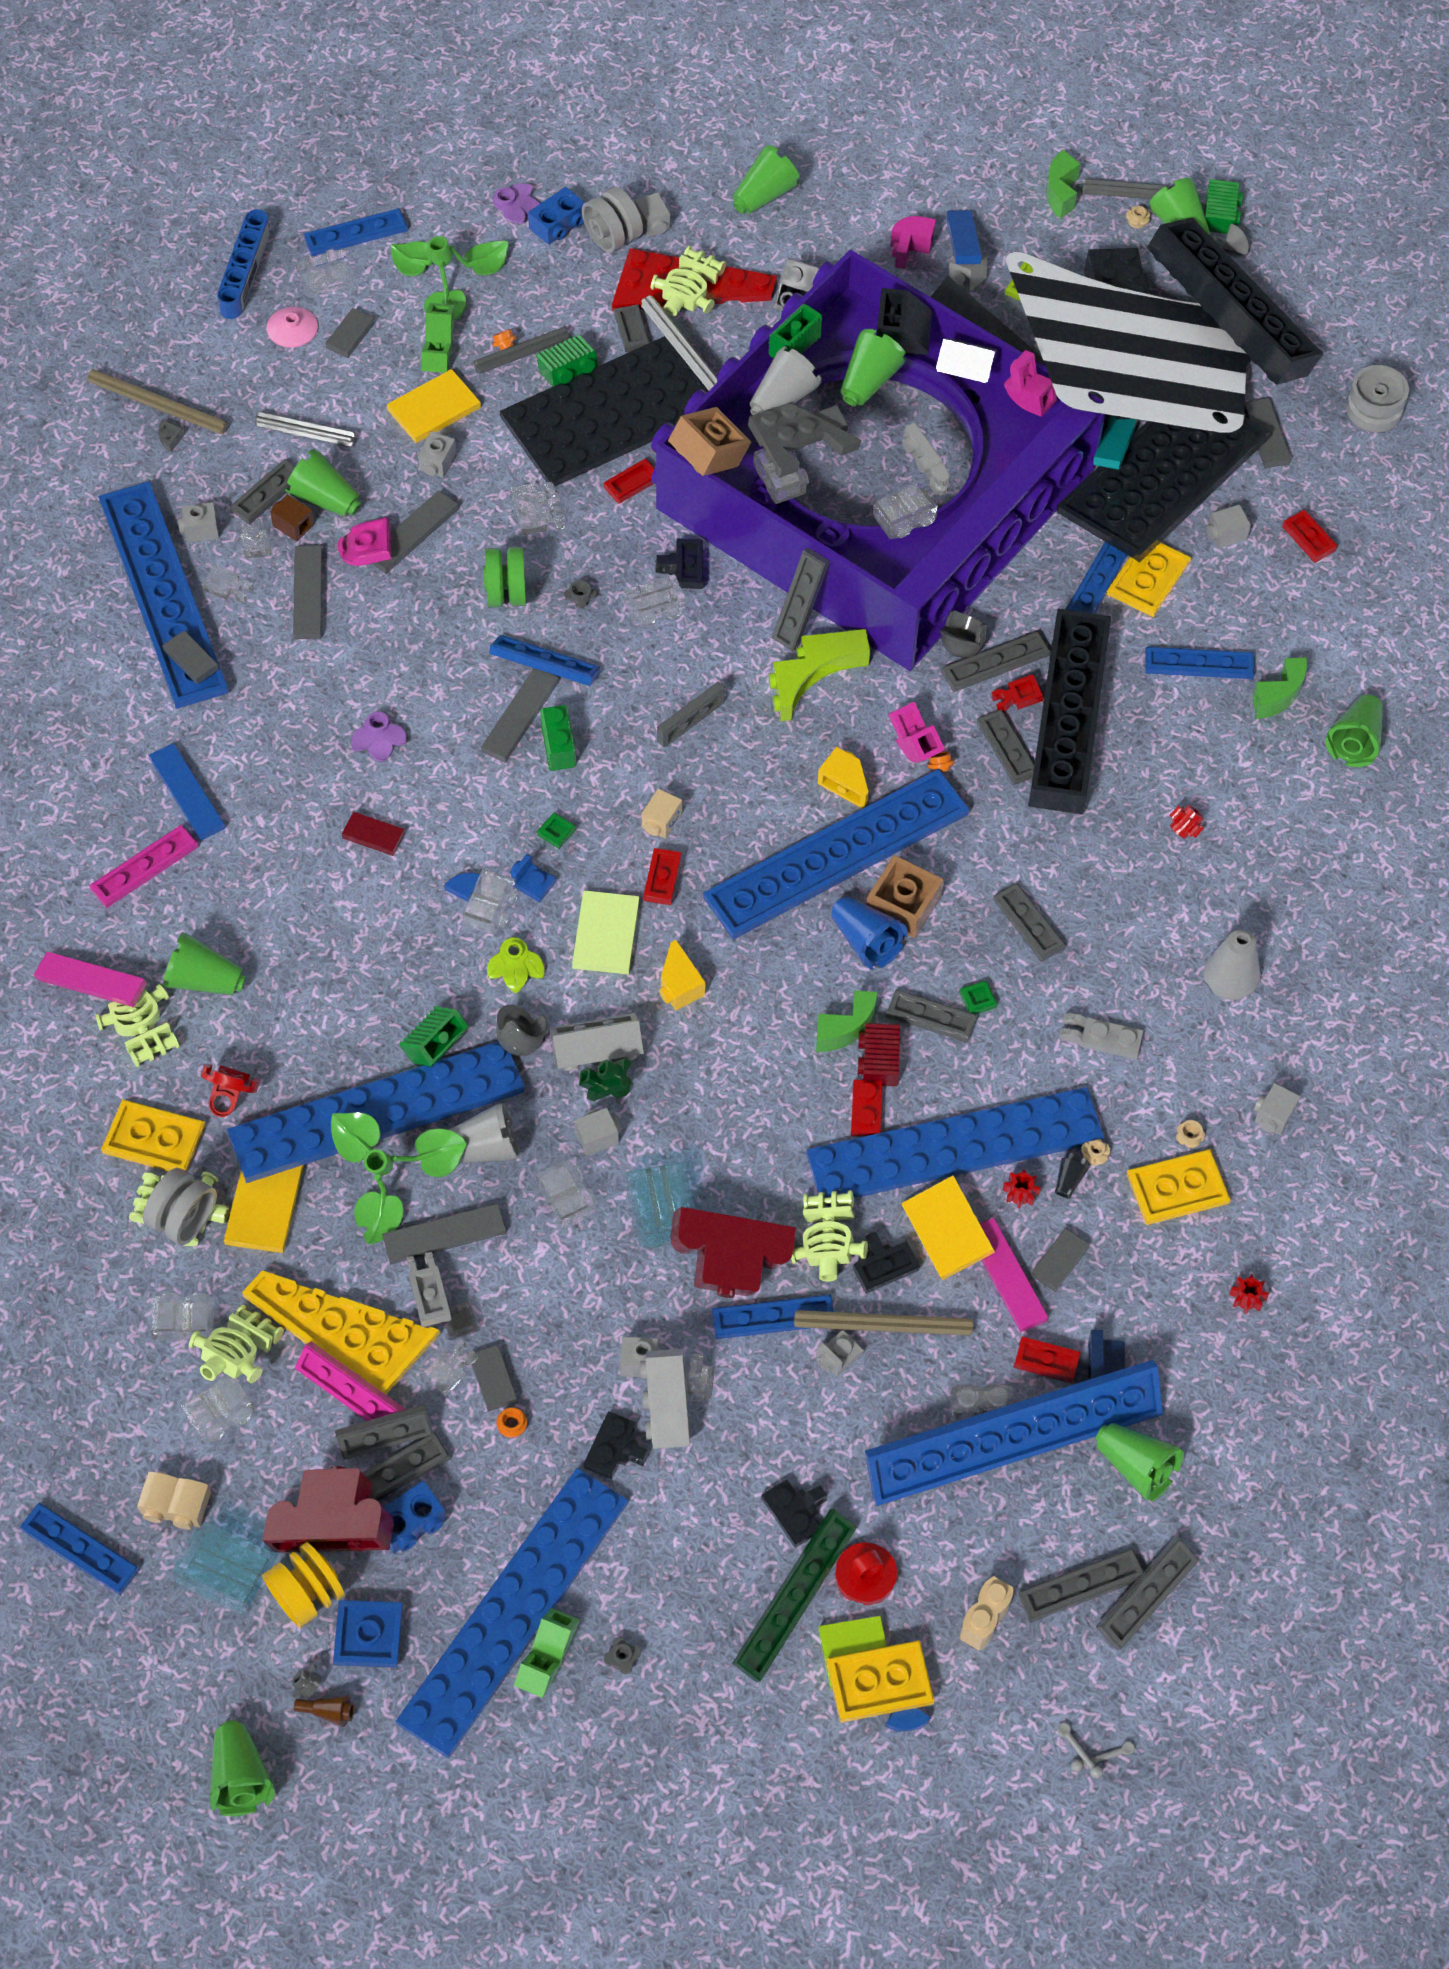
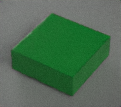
(556, 830)
(978, 998)

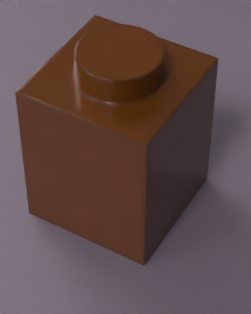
(292, 517)

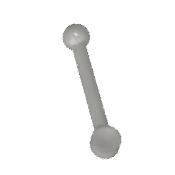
(1064, 1731)
(1127, 1749)

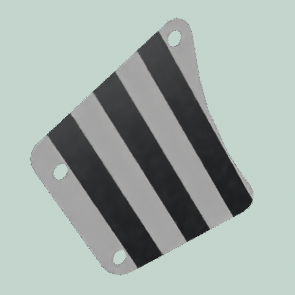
(1131, 347)

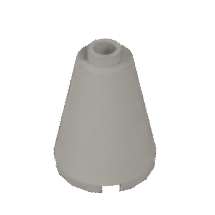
(785, 381)
(1234, 967)
(489, 1136)

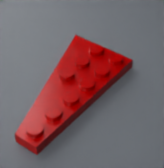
(731, 285)

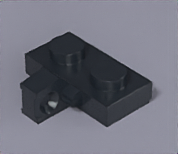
(684, 563)
(884, 1264)
(614, 1446)
(794, 1510)

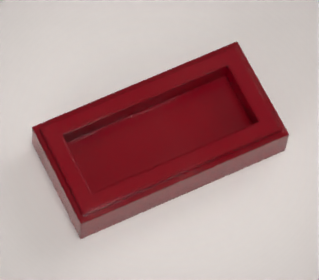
(373, 833)

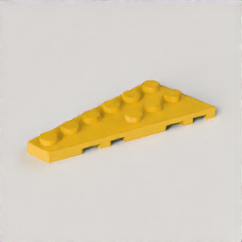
(355, 1334)

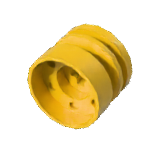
(304, 1584)

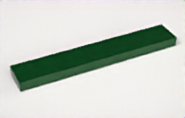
(794, 1595)

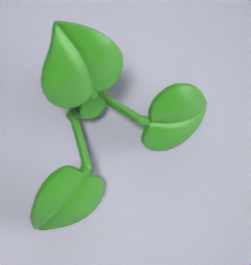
(414, 256)
(354, 1138)

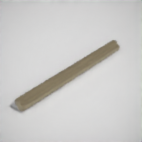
(157, 401)
(883, 1322)

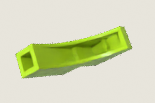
(815, 659)

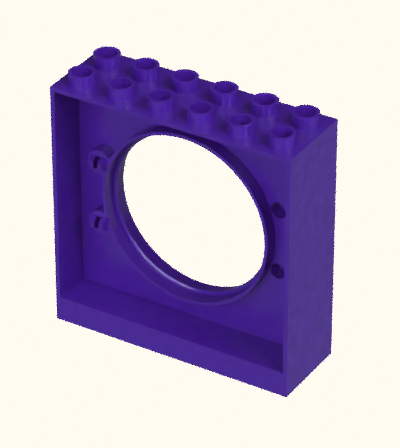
(876, 583)

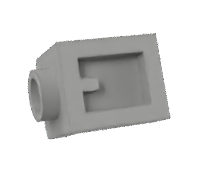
(838, 1353)

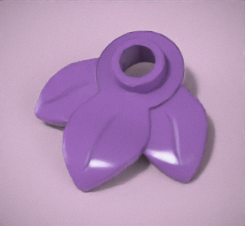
(515, 202)
(378, 740)

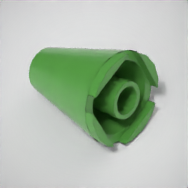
(765, 181)
(1179, 203)
(870, 366)
(323, 486)
(1357, 733)
(201, 969)
(1140, 1458)
(237, 1772)

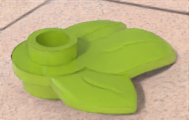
(517, 967)

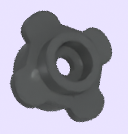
(580, 587)
(625, 1664)
(306, 1682)

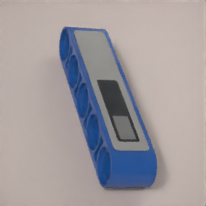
(243, 264)

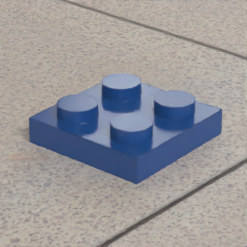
(368, 1634)

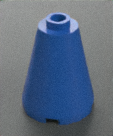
(869, 932)

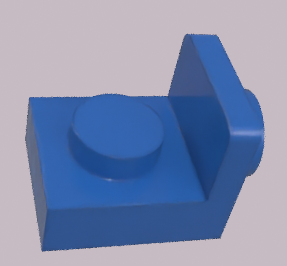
(531, 879)

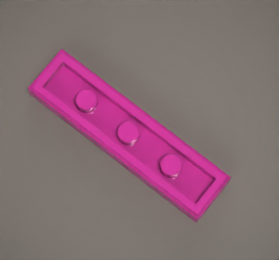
(144, 866)
(90, 979)
(1011, 1281)
(344, 1384)

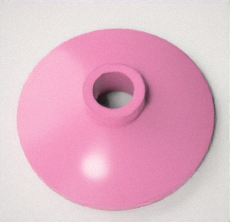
(292, 327)

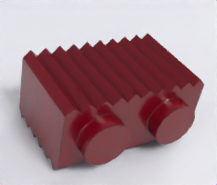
(880, 1054)

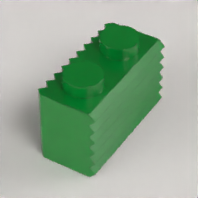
(1222, 205)
(797, 331)
(567, 360)
(558, 738)
(434, 1036)

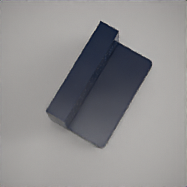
(1104, 1355)

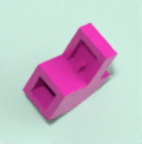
(911, 234)
(1028, 388)
(914, 737)

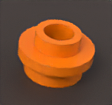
(504, 339)
(941, 761)
(509, 1414)

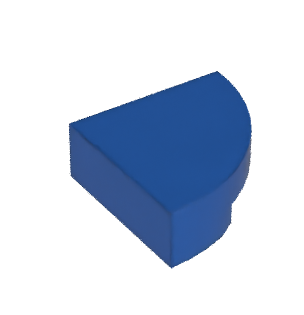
(462, 885)
(907, 1720)

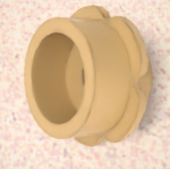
(1138, 217)
(1195, 1129)
(1095, 1158)

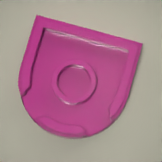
(366, 543)

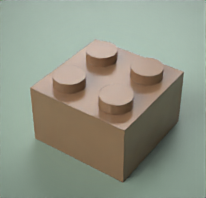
(709, 441)
(906, 893)

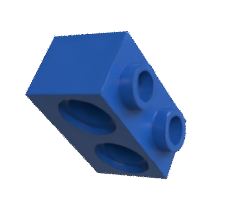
(556, 216)
(404, 1512)

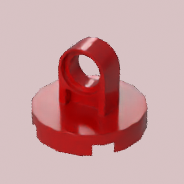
(228, 1083)
(866, 1573)

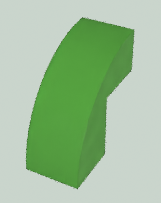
(1061, 174)
(438, 337)
(1276, 696)
(842, 1030)
(547, 1652)

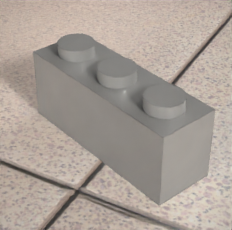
(596, 1041)
(666, 1398)

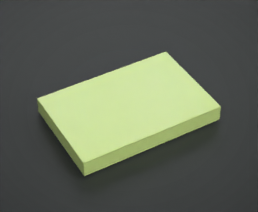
(605, 932)

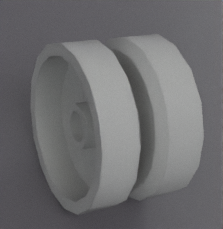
(612, 219)
(1377, 398)
(179, 1206)

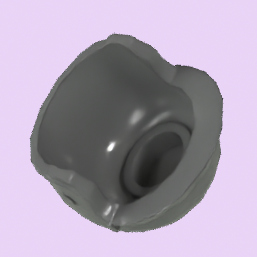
(963, 635)
(518, 1031)

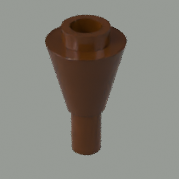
(333, 1709)

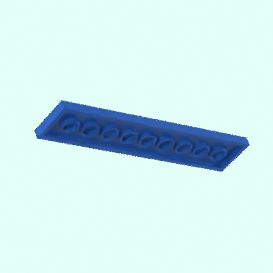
(159, 586)
(835, 854)
(395, 1102)
(955, 1145)
(1013, 1432)
(511, 1613)

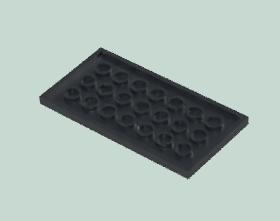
(603, 411)
(1159, 482)

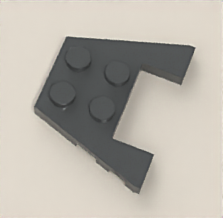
(791, 428)

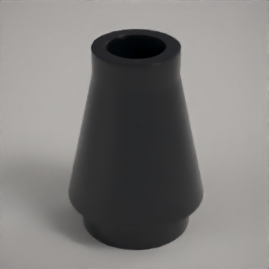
(1070, 1174)

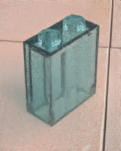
(654, 1198)
(223, 1568)

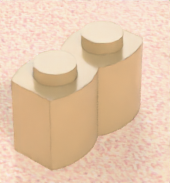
(173, 1500)
(986, 1613)

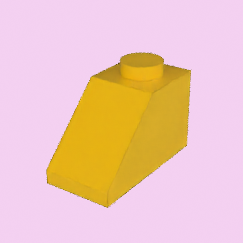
(844, 777)
(680, 979)

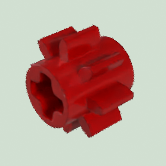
(1186, 821)
(1021, 1196)
(1250, 1287)

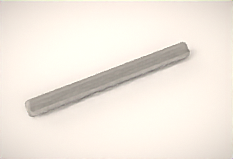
(679, 341)

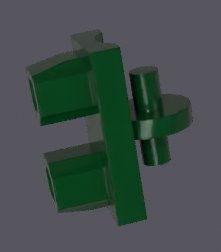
(607, 1080)

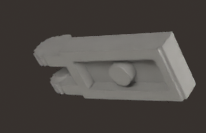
(926, 459)
(1102, 1035)
(428, 1291)

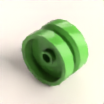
(504, 577)

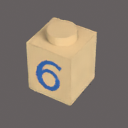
(661, 814)

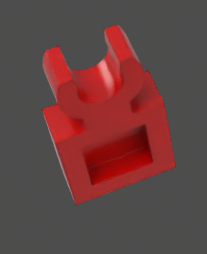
(1020, 692)

